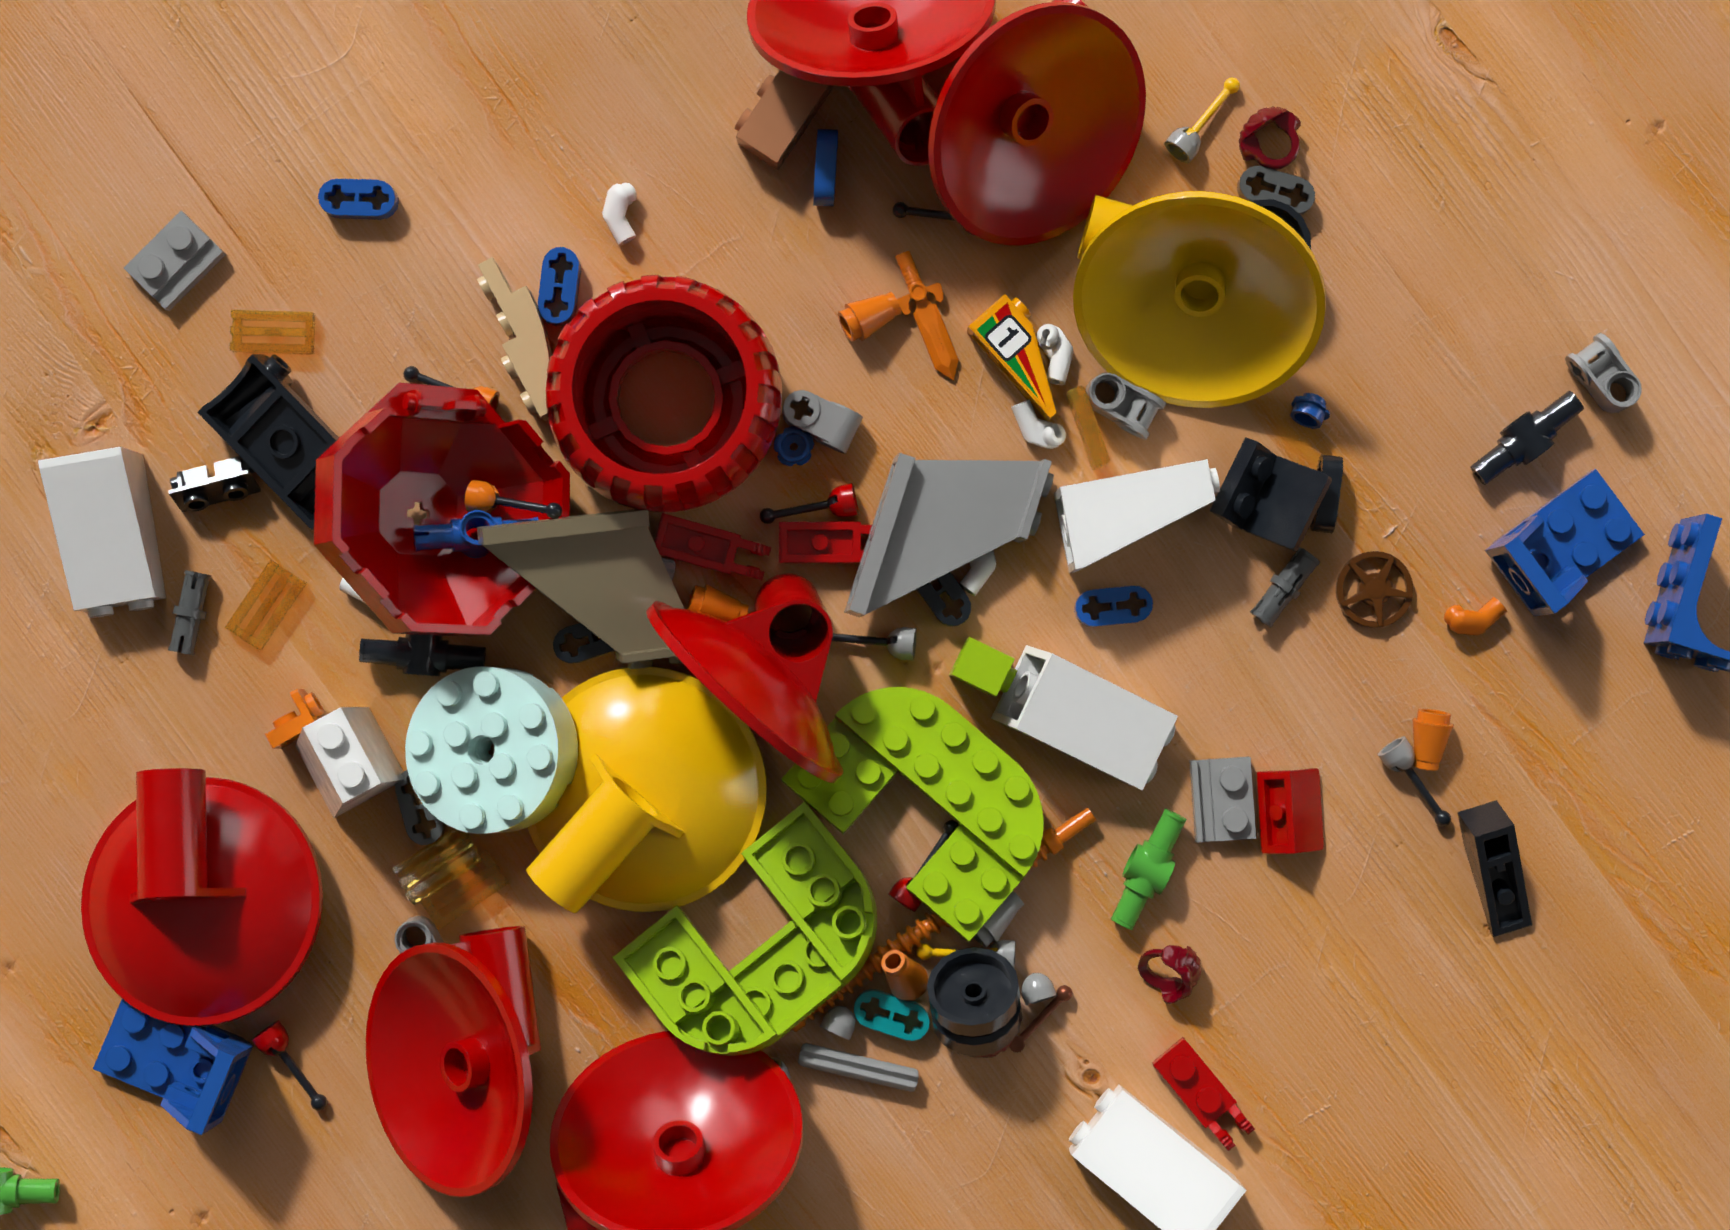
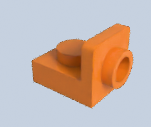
(290, 725)

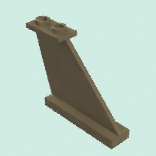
(598, 572)

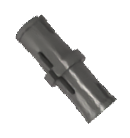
(1285, 587)
(189, 612)

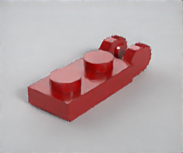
(821, 542)
(706, 546)
(1200, 1089)

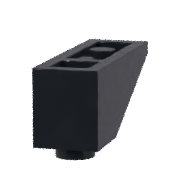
(1496, 866)

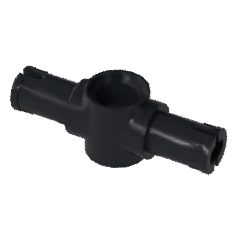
(1527, 437)
(421, 654)

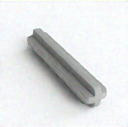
(858, 1067)

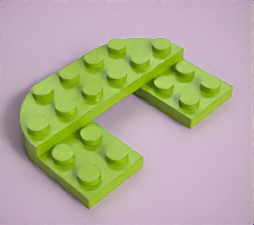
(958, 771)
(785, 975)

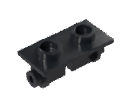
(197, 490)

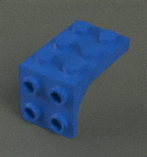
(1673, 616)

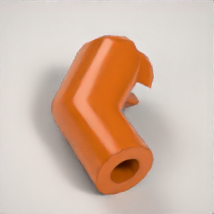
(1474, 622)

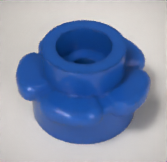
(1309, 410)
(793, 435)

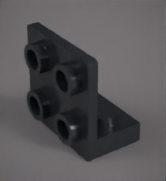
(1270, 495)

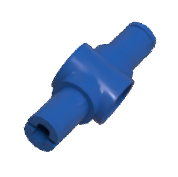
(454, 535)

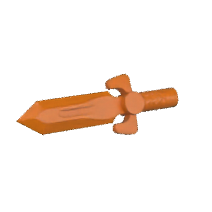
(927, 316)

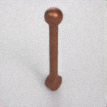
(1063, 993)

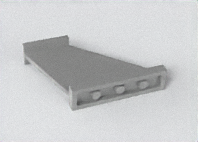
(942, 518)

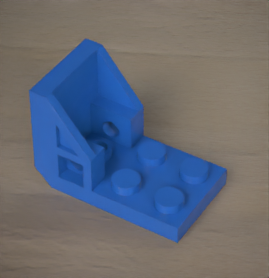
(1564, 544)
(183, 1064)

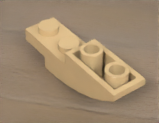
(530, 349)

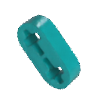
(888, 1024)

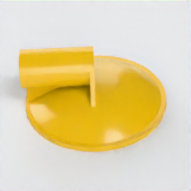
(1197, 296)
(657, 798)

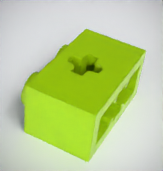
(983, 668)

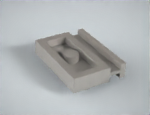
(174, 261)
(1222, 799)

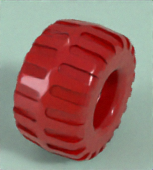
(650, 319)

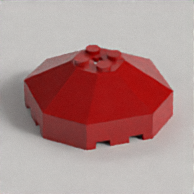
(426, 450)

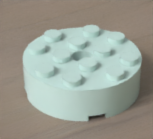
(456, 730)

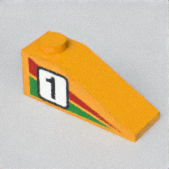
(1012, 345)

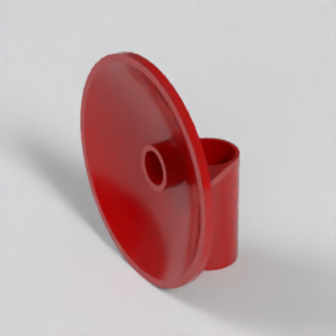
(874, 51)
(1036, 123)
(763, 672)
(201, 898)
(453, 1058)
(674, 1138)

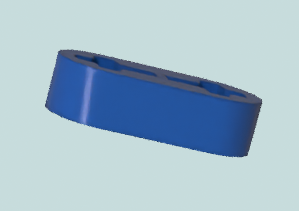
(825, 167)
(357, 209)
(549, 285)
(1111, 596)

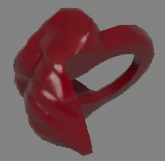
(1250, 145)
(1181, 960)

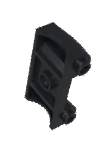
(272, 430)

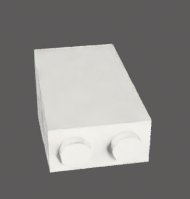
(1122, 509)
(104, 529)
(1086, 717)
(348, 758)
(1154, 1165)

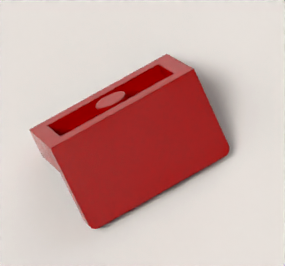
(1290, 811)

